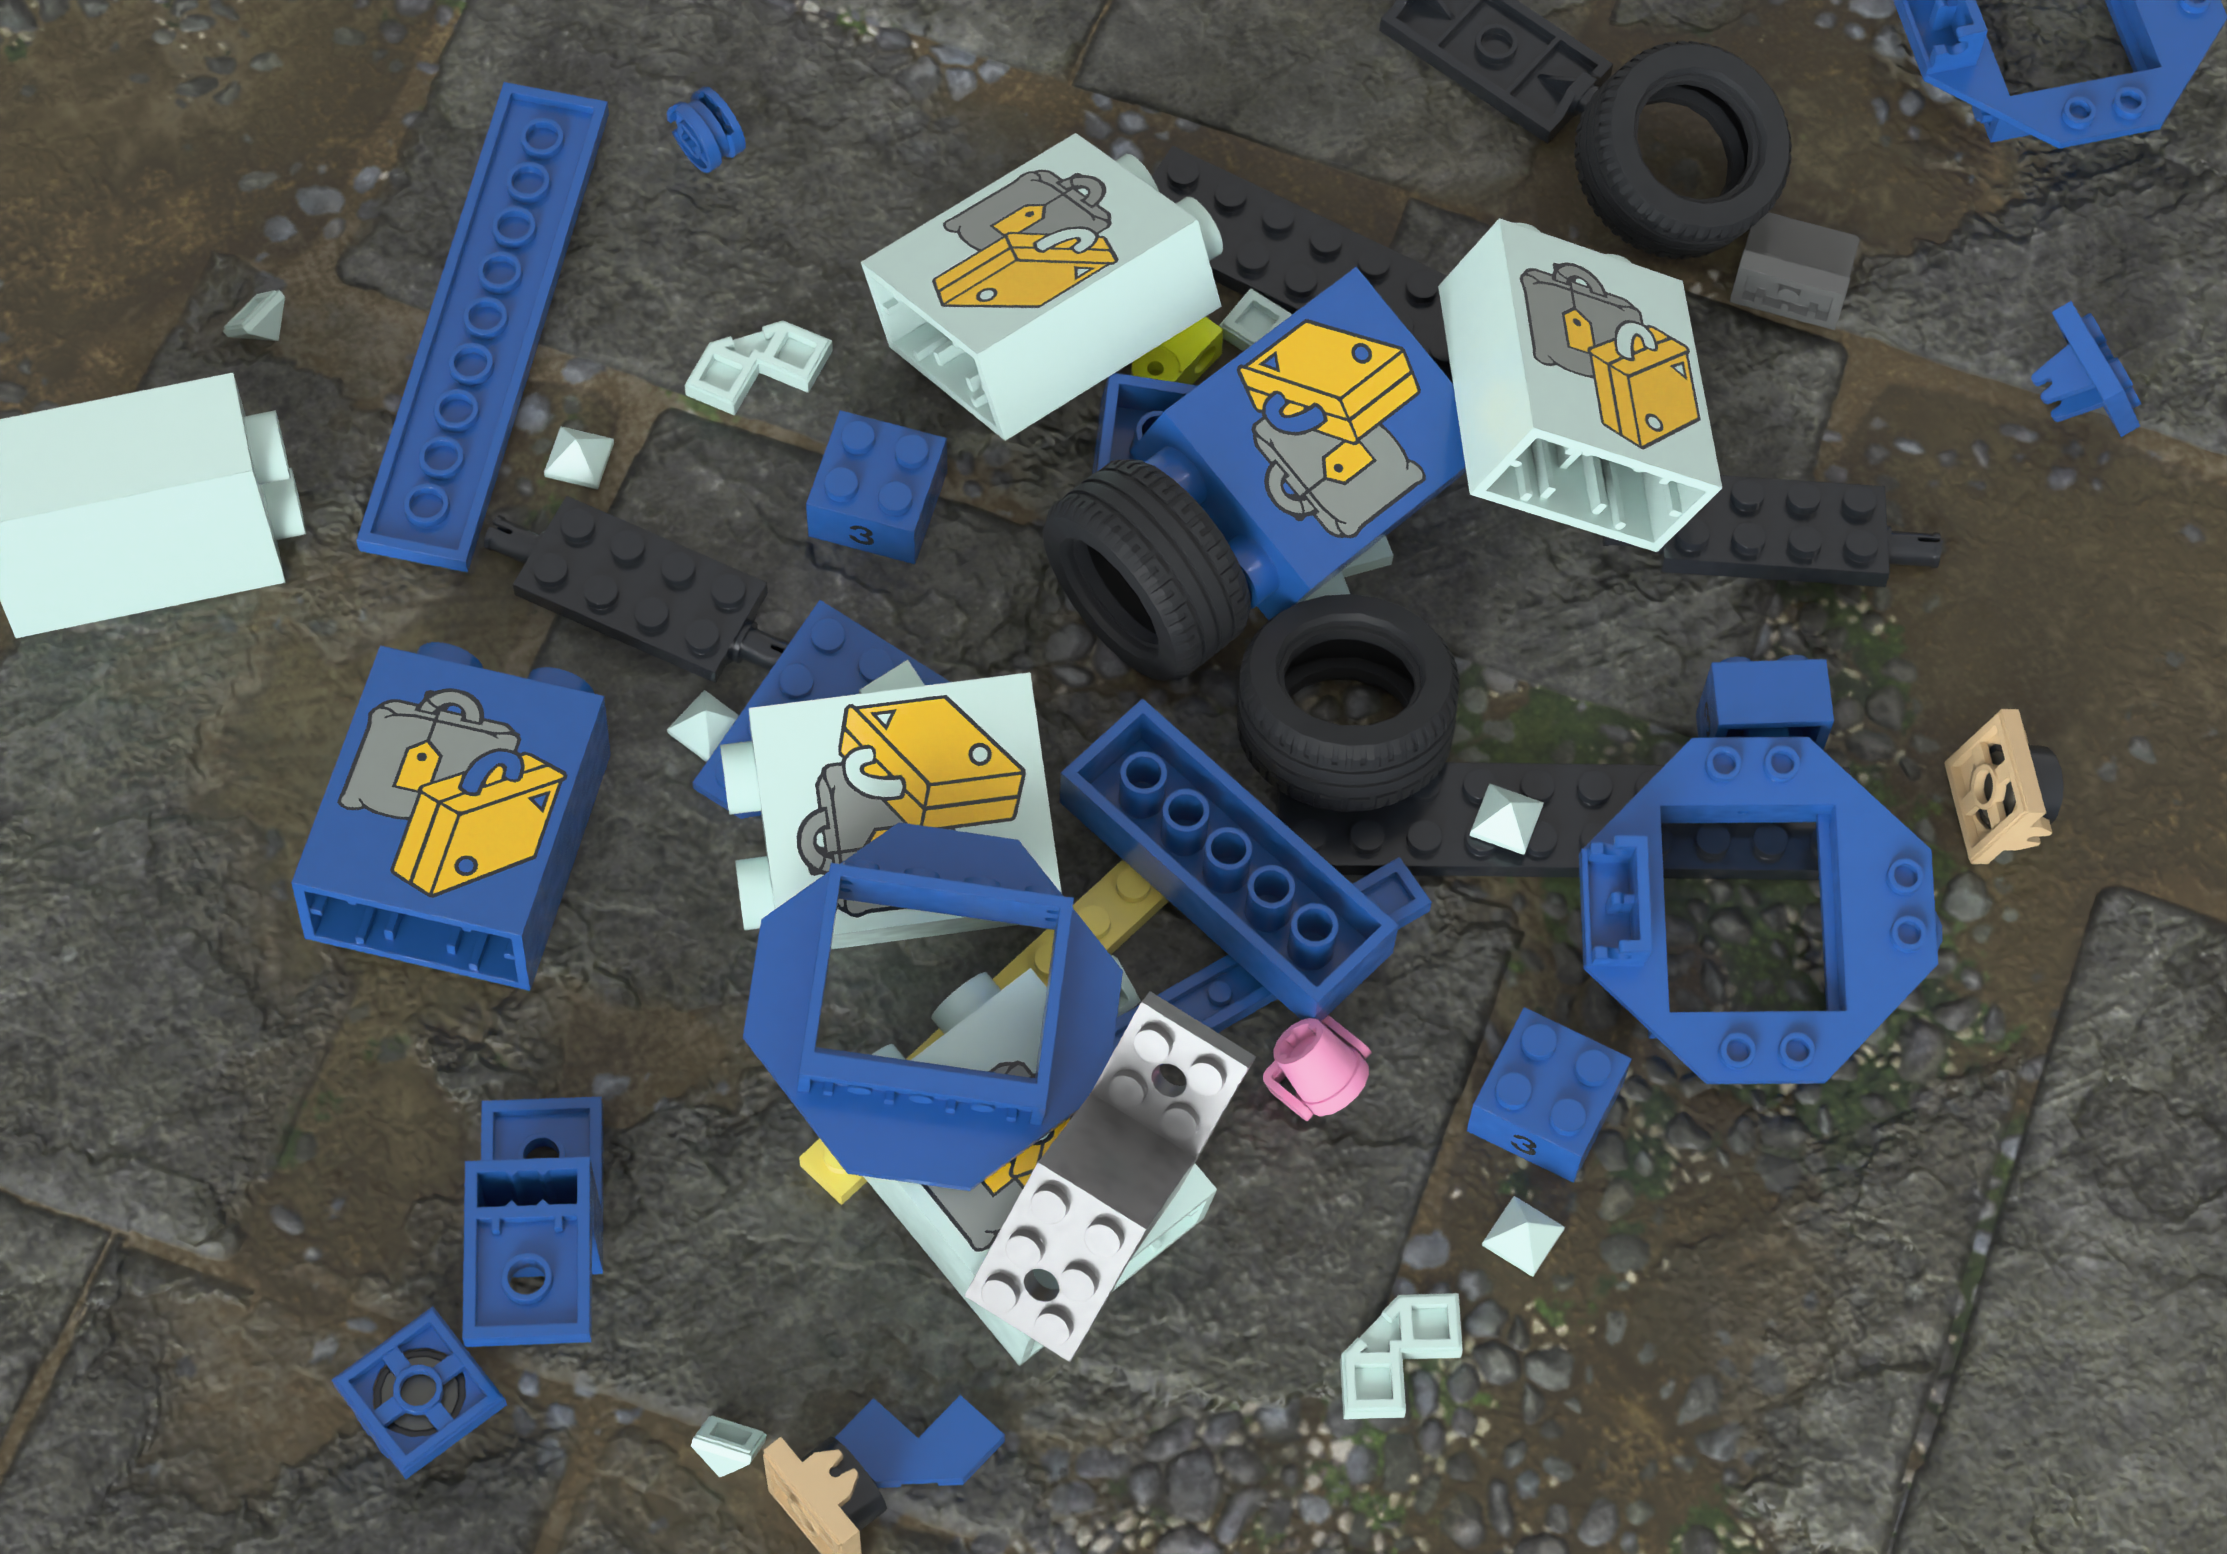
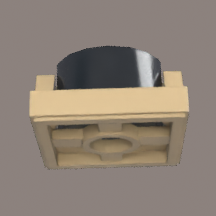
(2004, 788)
(824, 1493)

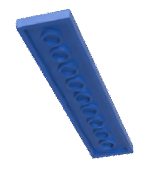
(483, 328)

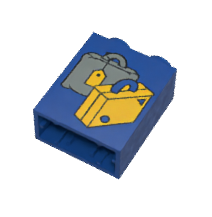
(1313, 441)
(454, 814)

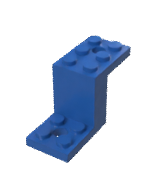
(533, 1222)

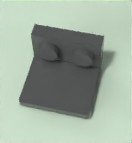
(1795, 270)

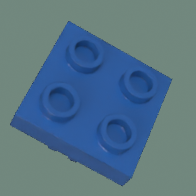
(2087, 374)

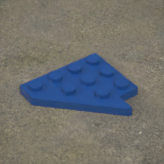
(822, 661)

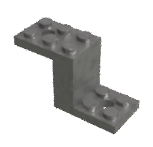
(1109, 1176)

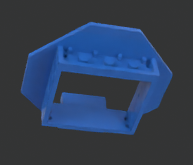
(2159, 37)
(1872, 904)
(917, 1116)

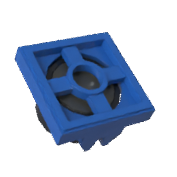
(421, 1396)

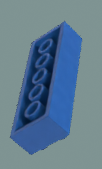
(1227, 863)

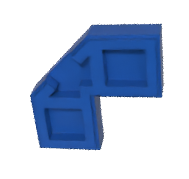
(942, 1455)

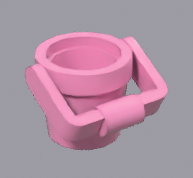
(1321, 1064)

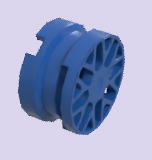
(706, 129)

